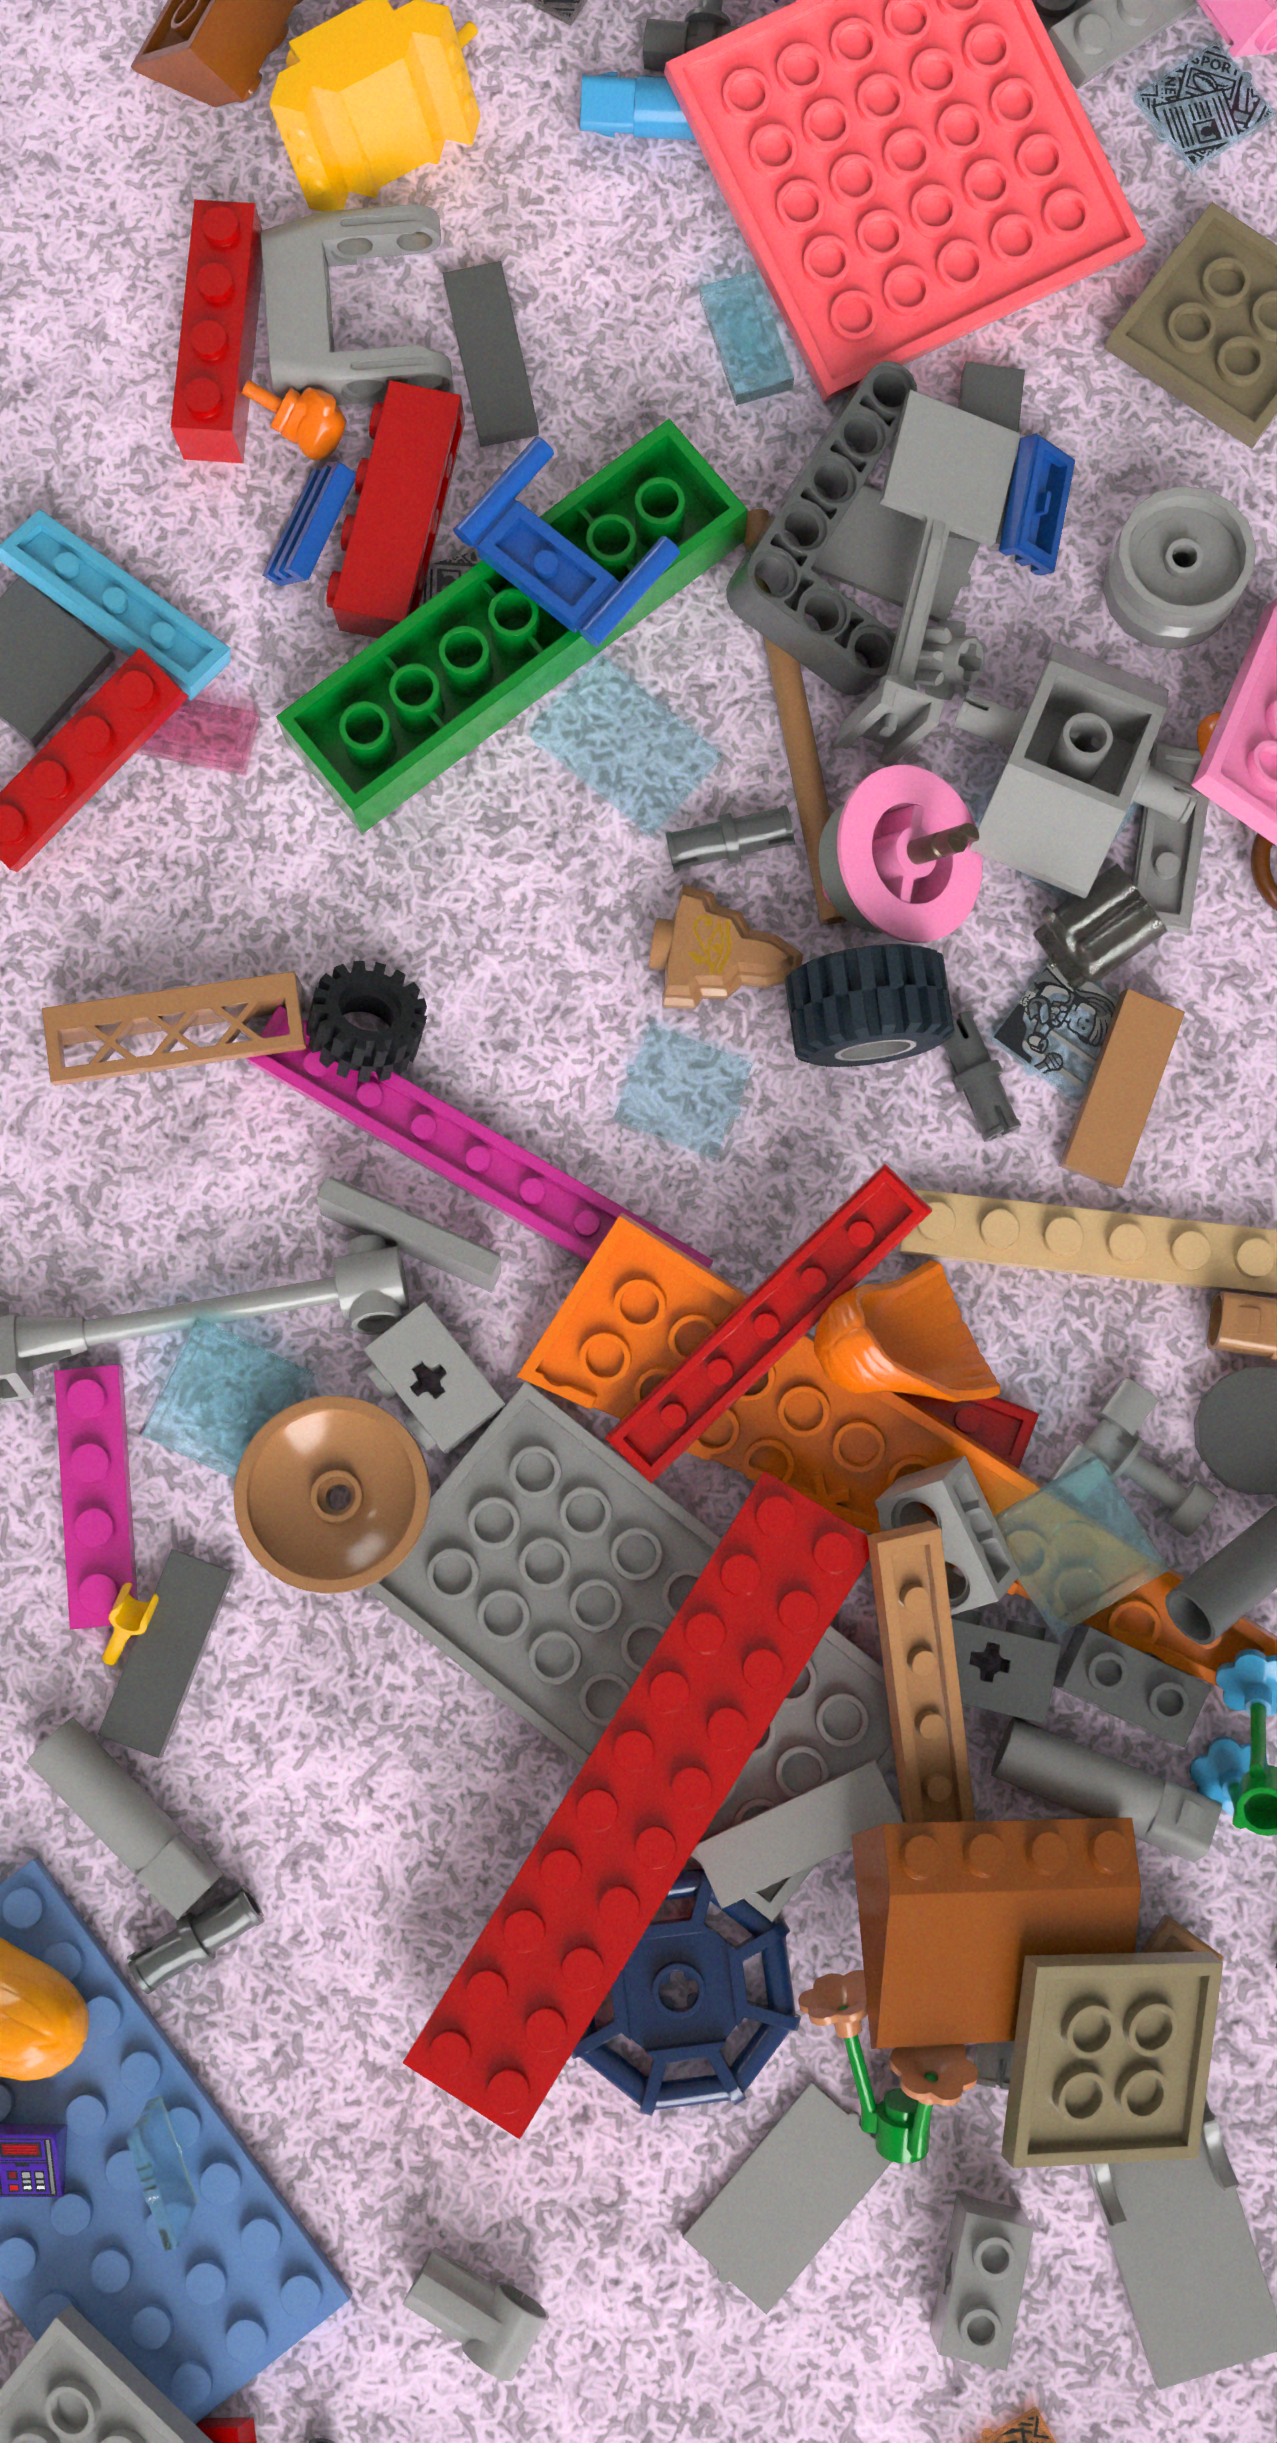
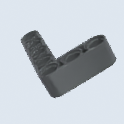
(812, 521)

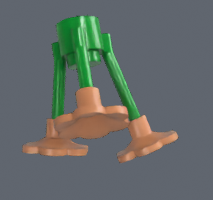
(927, 2072)

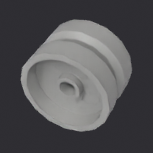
(1179, 567)

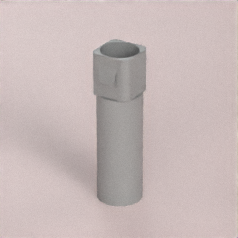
(1106, 1788)
(125, 1818)

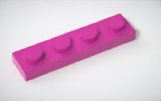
(95, 1491)

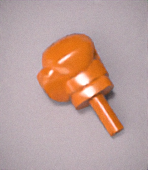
(303, 418)

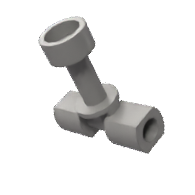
(1118, 1450)

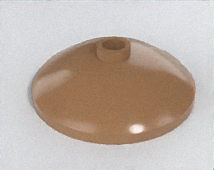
(288, 1484)

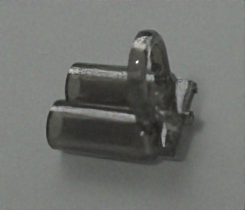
(1098, 932)

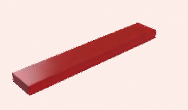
(768, 1322)

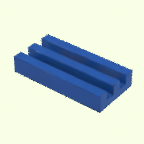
(1037, 504)
(310, 524)

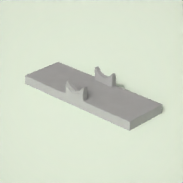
(1187, 2260)

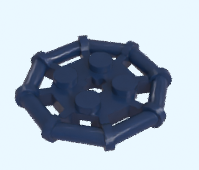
(711, 2013)

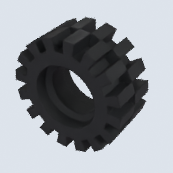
(360, 1048)

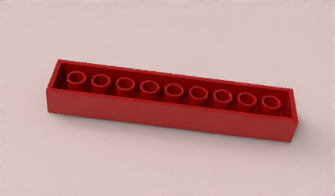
(639, 1805)

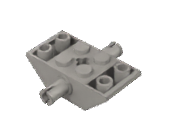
(1072, 768)

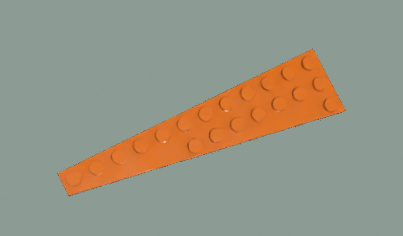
(652, 1304)

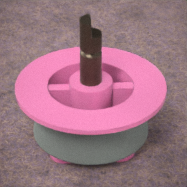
(901, 856)

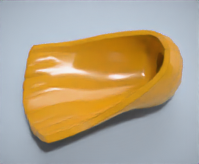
(40, 2017)

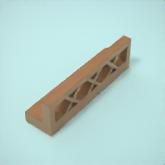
(173, 1013)

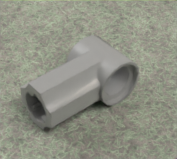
(486, 2318)

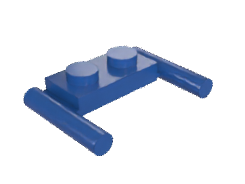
(547, 563)

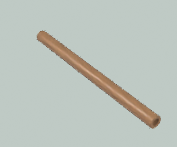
(798, 742)

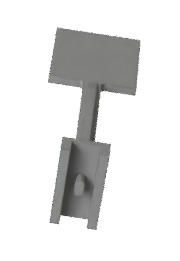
(953, 478)

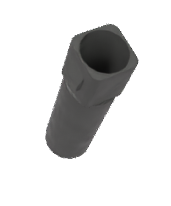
(1227, 1583)

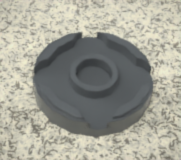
(1239, 1430)

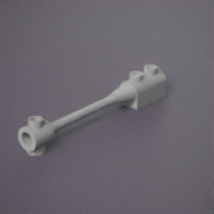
(366, 1284)

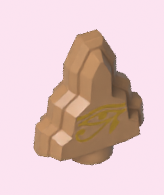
(714, 952)

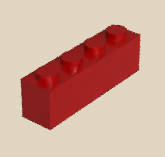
(218, 331)
(397, 510)

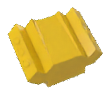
(372, 98)

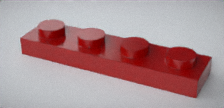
(84, 756)

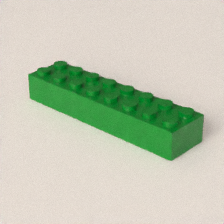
(488, 649)

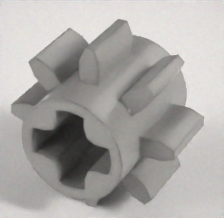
(949, 660)

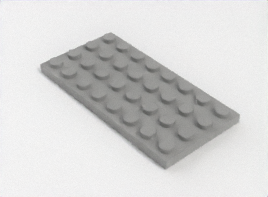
(558, 1577)

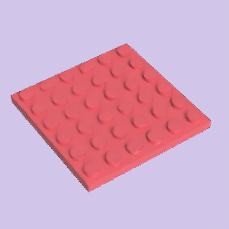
(902, 171)

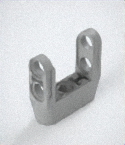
(300, 302)

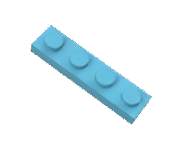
(113, 602)

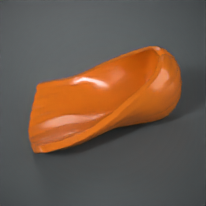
(903, 1340)

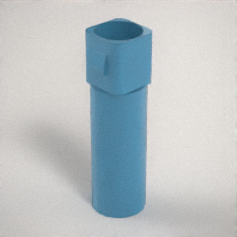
(632, 106)

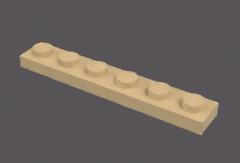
(1096, 1243)

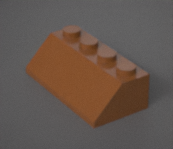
(213, 46)

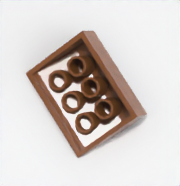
(965, 1902)

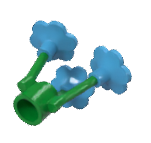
(1236, 1772)

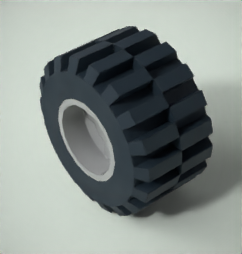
(869, 1005)

